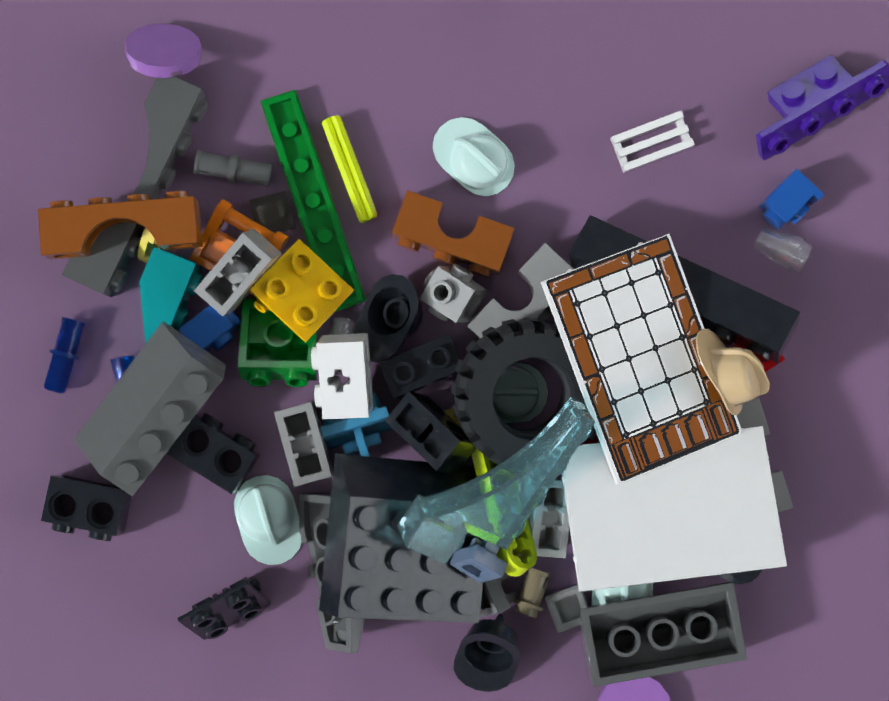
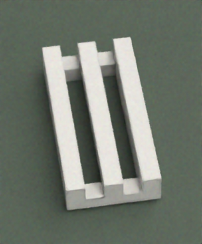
(681, 130)

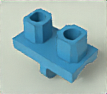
(357, 432)

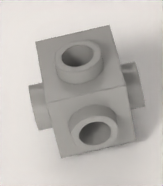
(452, 293)

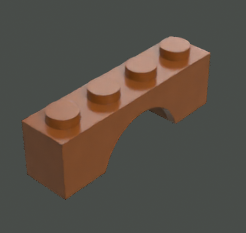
(72, 230)

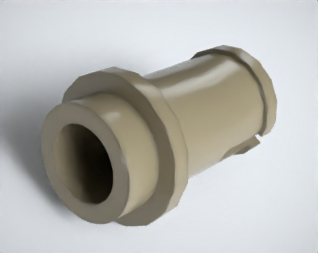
(532, 592)

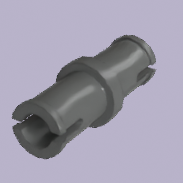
(233, 168)

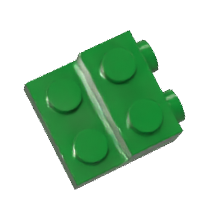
(272, 350)

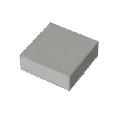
(565, 607)

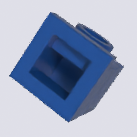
(789, 200)
(211, 329)

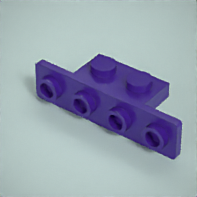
(817, 99)

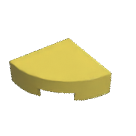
(146, 245)

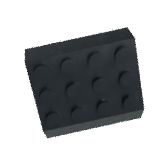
(366, 560)

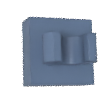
(479, 561)

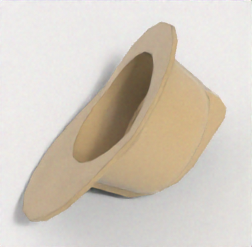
(733, 371)

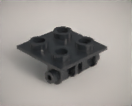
(213, 616)

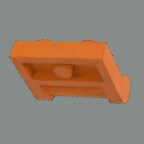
(217, 242)

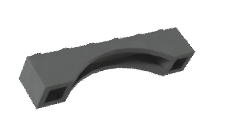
(171, 113)

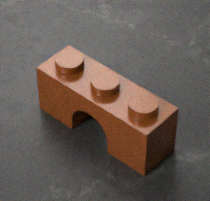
(481, 249)

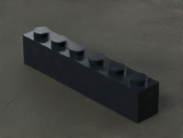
(723, 305)

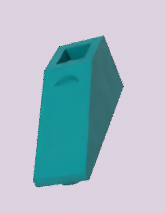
(166, 290)

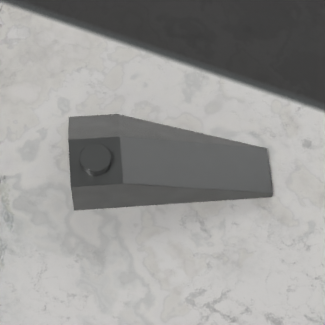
(338, 633)

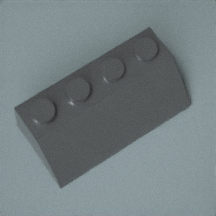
(149, 407)
(662, 634)

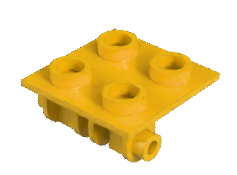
(300, 290)

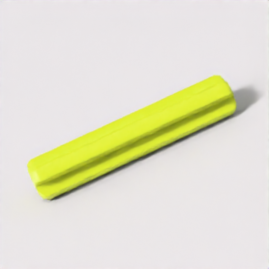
(349, 168)

